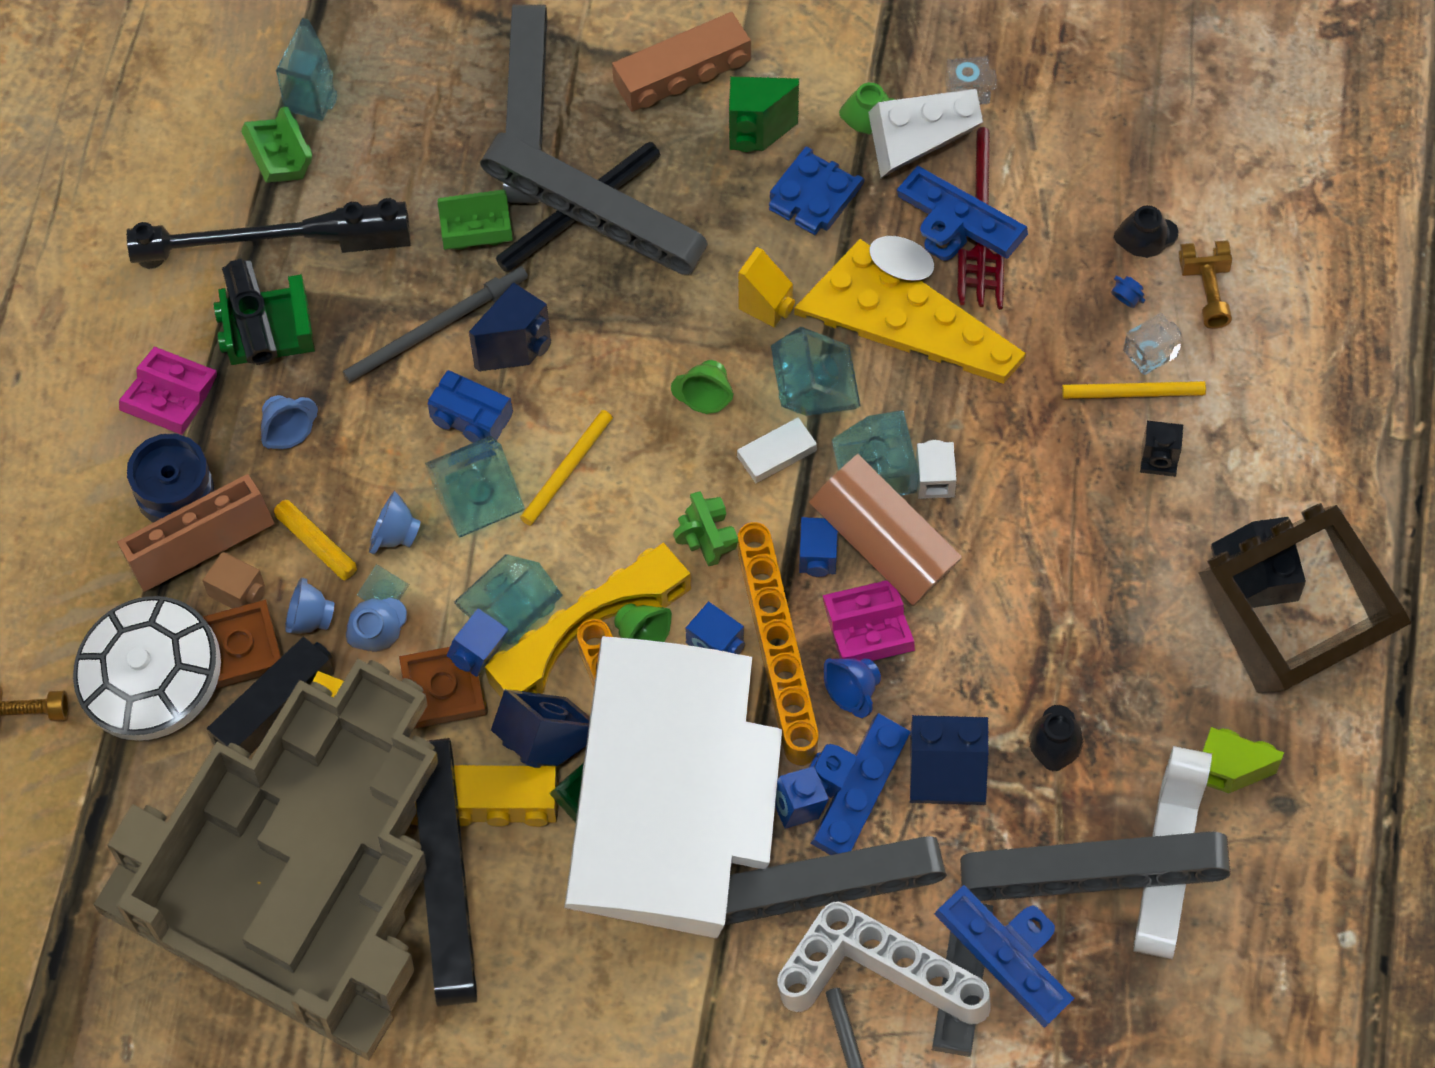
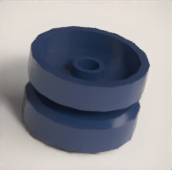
(168, 475)

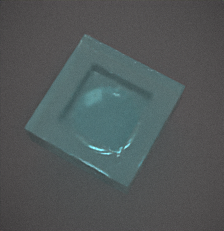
(382, 585)

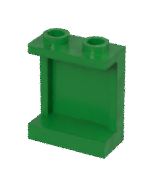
(287, 317)

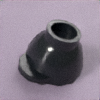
(1146, 232)
(1056, 738)

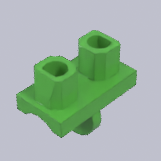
(699, 528)

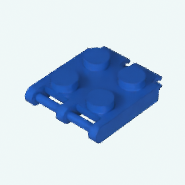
(814, 192)

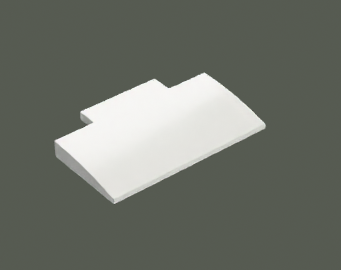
(670, 786)

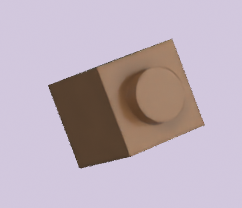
(233, 582)

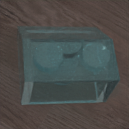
(306, 75)
(814, 373)
(885, 446)
(475, 486)
(513, 594)

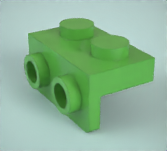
(278, 147)
(474, 219)

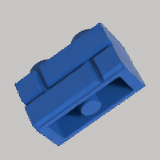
(469, 407)

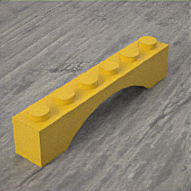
(652, 580)

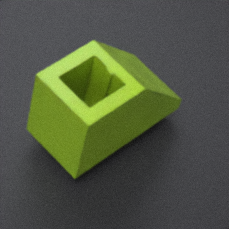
(1238, 760)

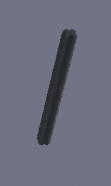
(558, 221)

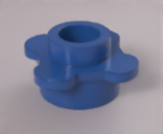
(1128, 291)

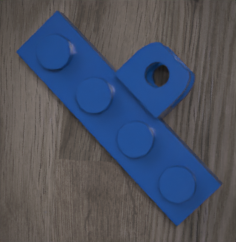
(958, 215)
(855, 782)
(1008, 951)

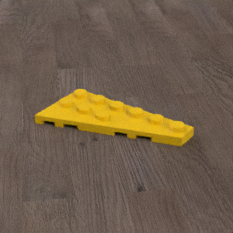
(907, 317)

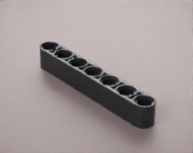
(446, 883)

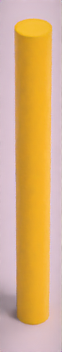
(1120, 390)
(566, 467)

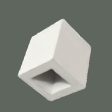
(936, 469)

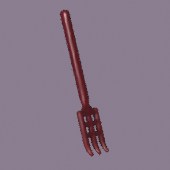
(979, 252)

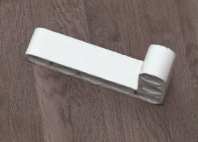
(1176, 814)
(881, 960)

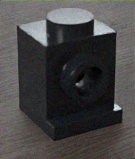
(1161, 448)

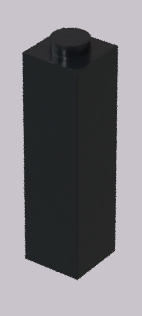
(257, 708)

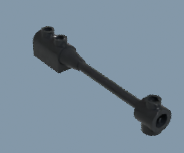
(354, 226)

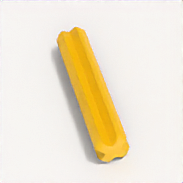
(315, 539)

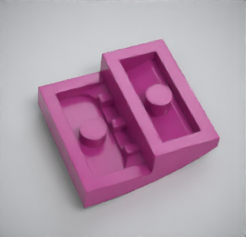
(168, 390)
(868, 622)

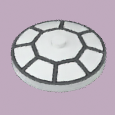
(147, 668)

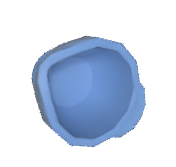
(286, 421)
(394, 525)
(308, 609)
(375, 624)

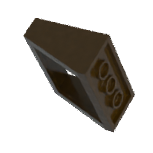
(1252, 642)

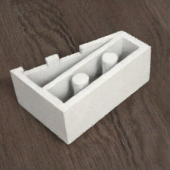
(918, 125)

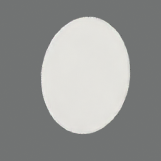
(901, 258)

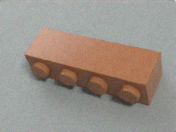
(681, 61)
(196, 532)

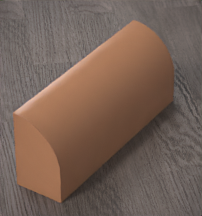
(885, 529)

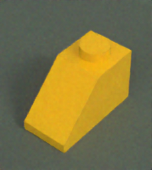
(764, 289)

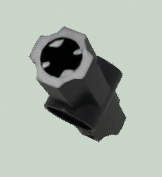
(253, 327)

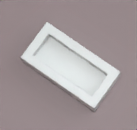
(776, 450)

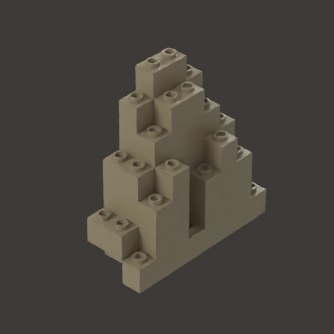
(323, 833)

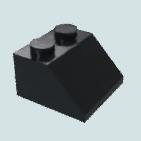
(1271, 580)

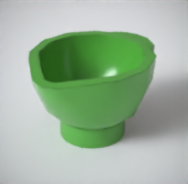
(858, 105)
(704, 387)
(643, 622)

